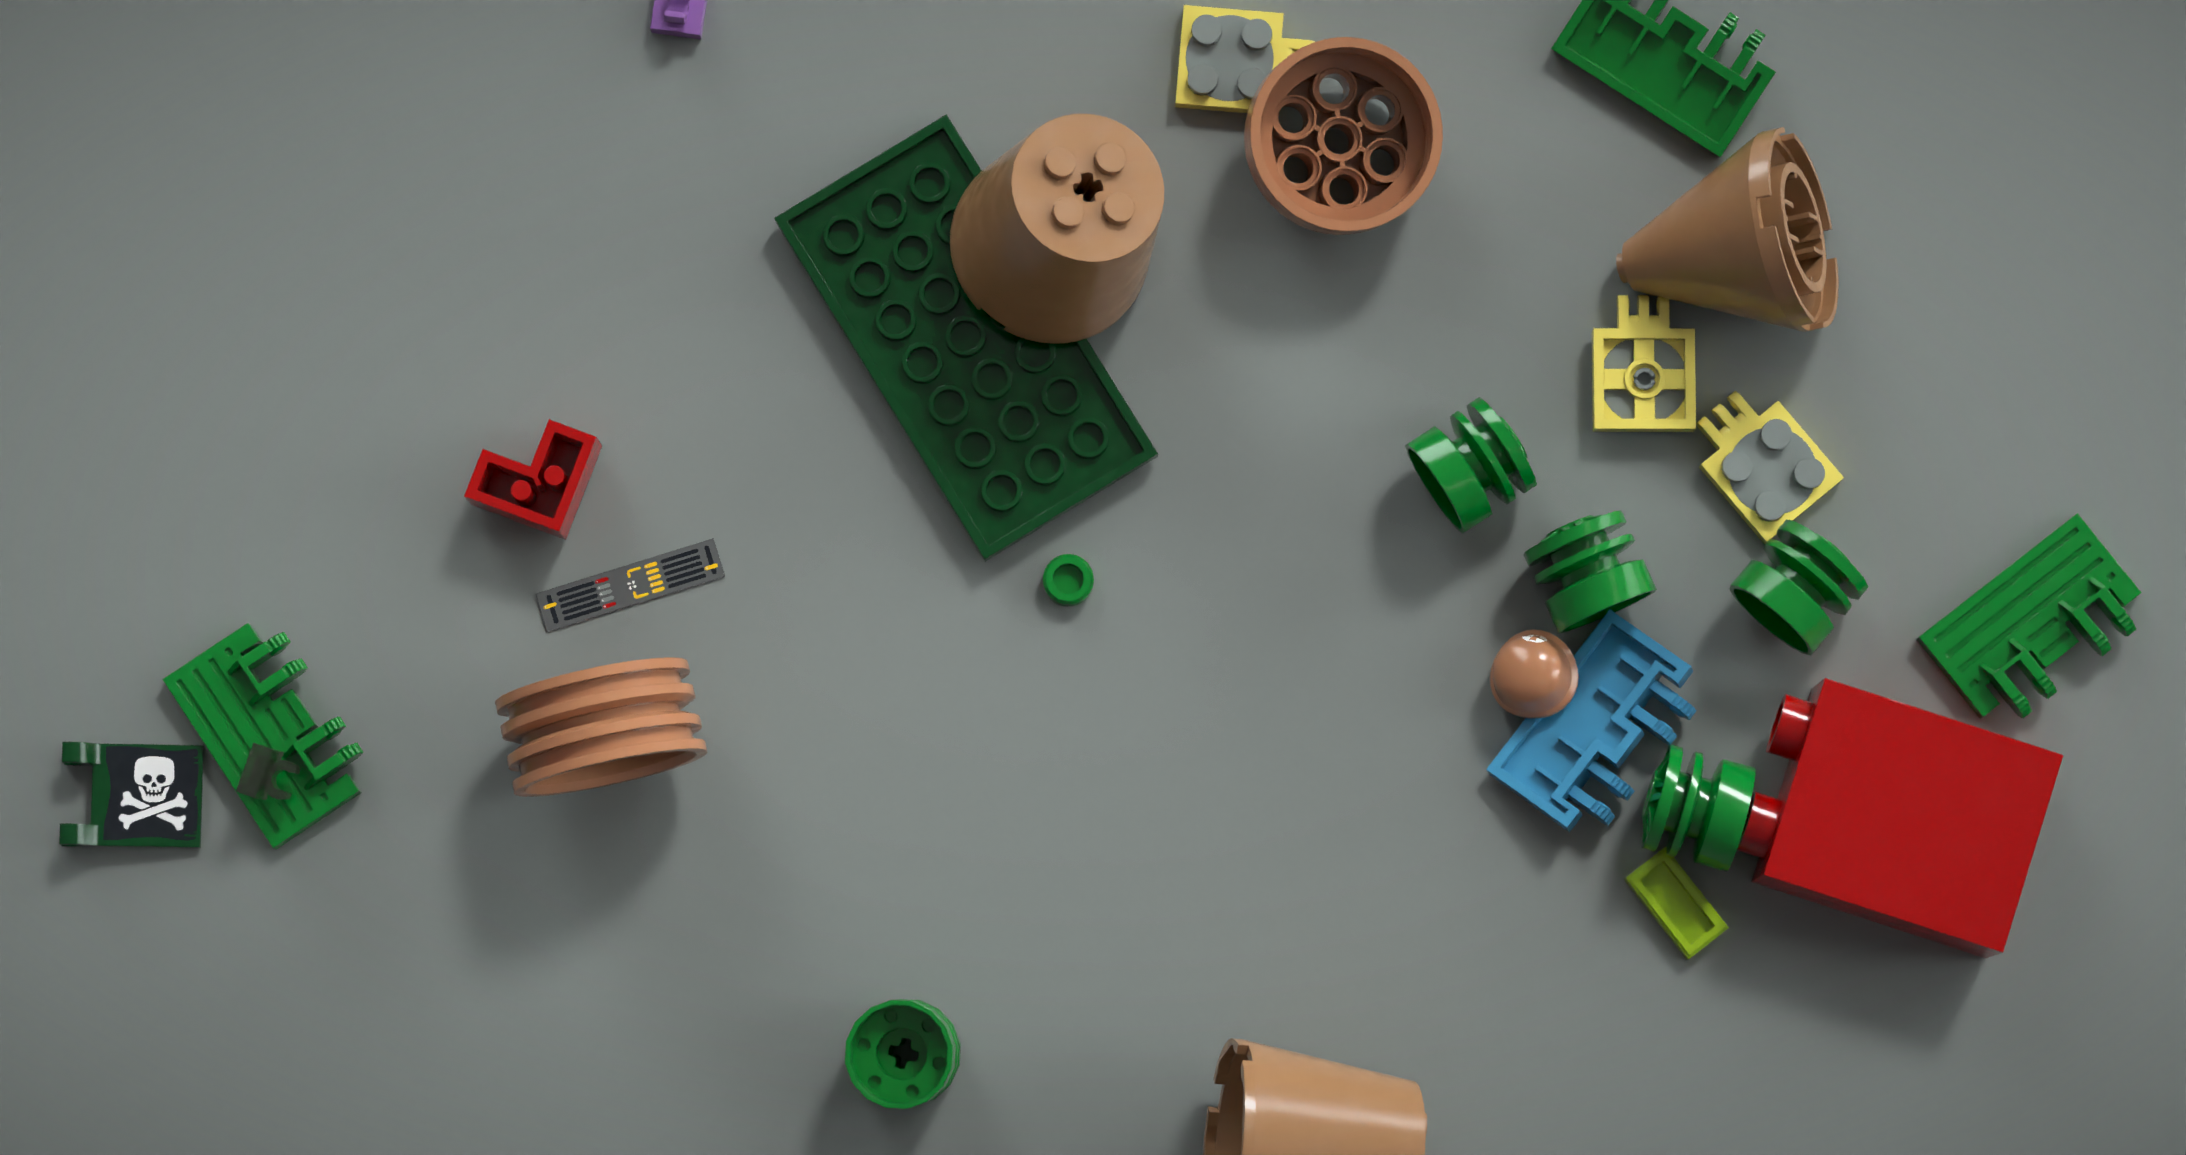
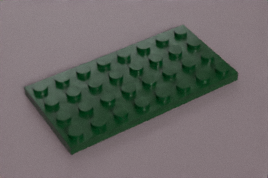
(997, 418)

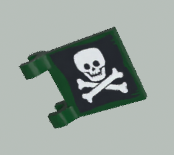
(139, 795)

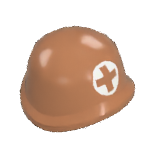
(1534, 675)

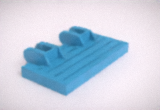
(1559, 753)

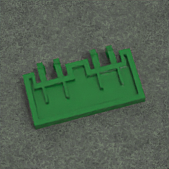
(1665, 69)
(2024, 617)
(236, 709)

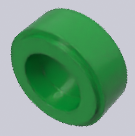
(1068, 580)

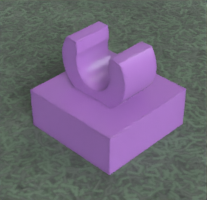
(679, 18)

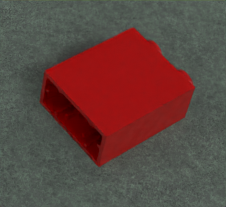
(1900, 816)

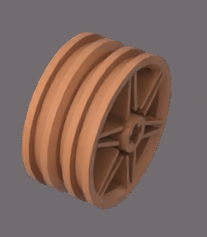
(600, 726)

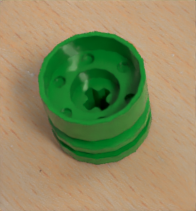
(1478, 460)
(1589, 571)
(1806, 578)
(1698, 808)
(878, 1071)

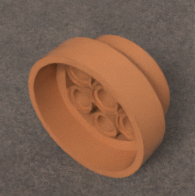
(1365, 73)

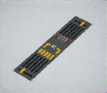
(630, 585)

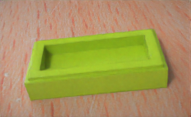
(1676, 903)

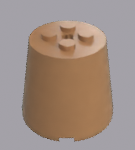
(1041, 252)
(1309, 1106)

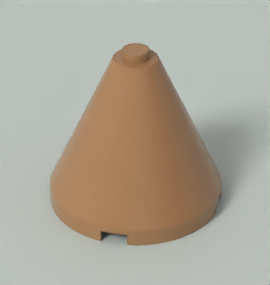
(1744, 240)

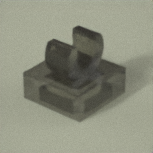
(261, 772)

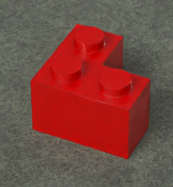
(542, 493)

